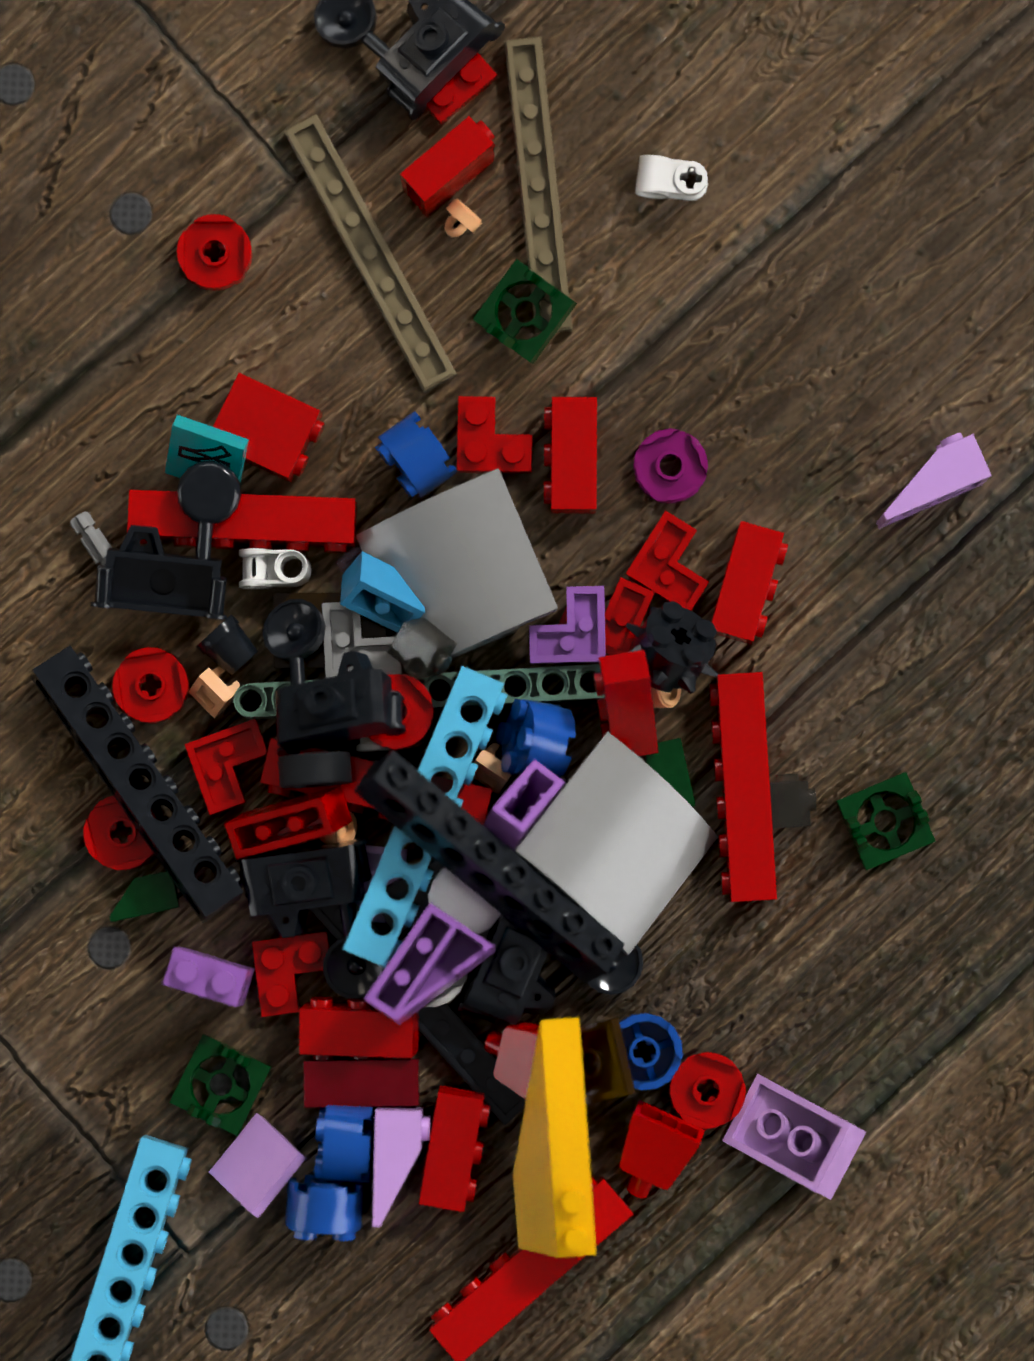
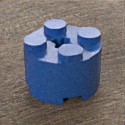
(416, 456)
(536, 733)
(667, 1049)
(345, 1145)
(324, 1208)

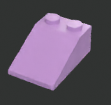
(948, 473)
(794, 1136)
(396, 1147)

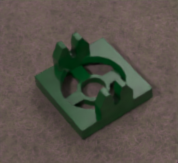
(488, 313)
(902, 787)
(229, 1121)

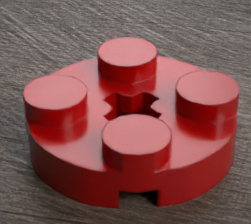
(199, 237)
(133, 673)
(418, 714)
(109, 850)
(717, 1109)

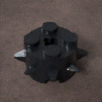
(675, 646)

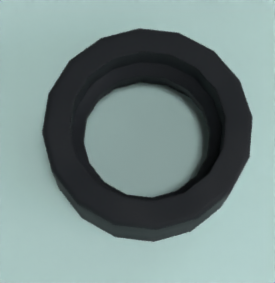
(315, 769)

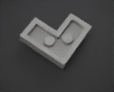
(345, 635)

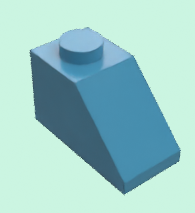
(379, 593)

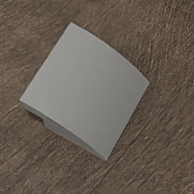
(466, 562)
(618, 841)

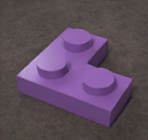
(578, 640)

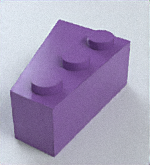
(427, 964)

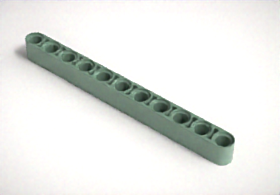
(531, 676)

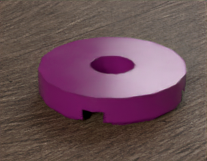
(670, 488)

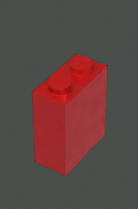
(448, 165)
(274, 424)

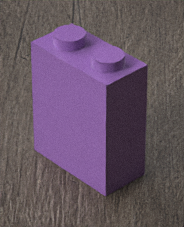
(523, 804)
(208, 976)

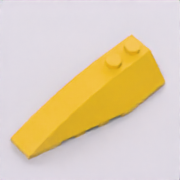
(553, 1149)

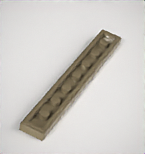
(536, 168)
(370, 253)

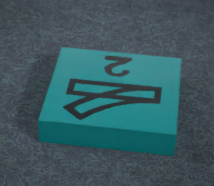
(199, 442)

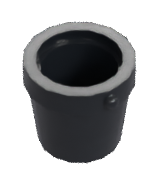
(228, 646)

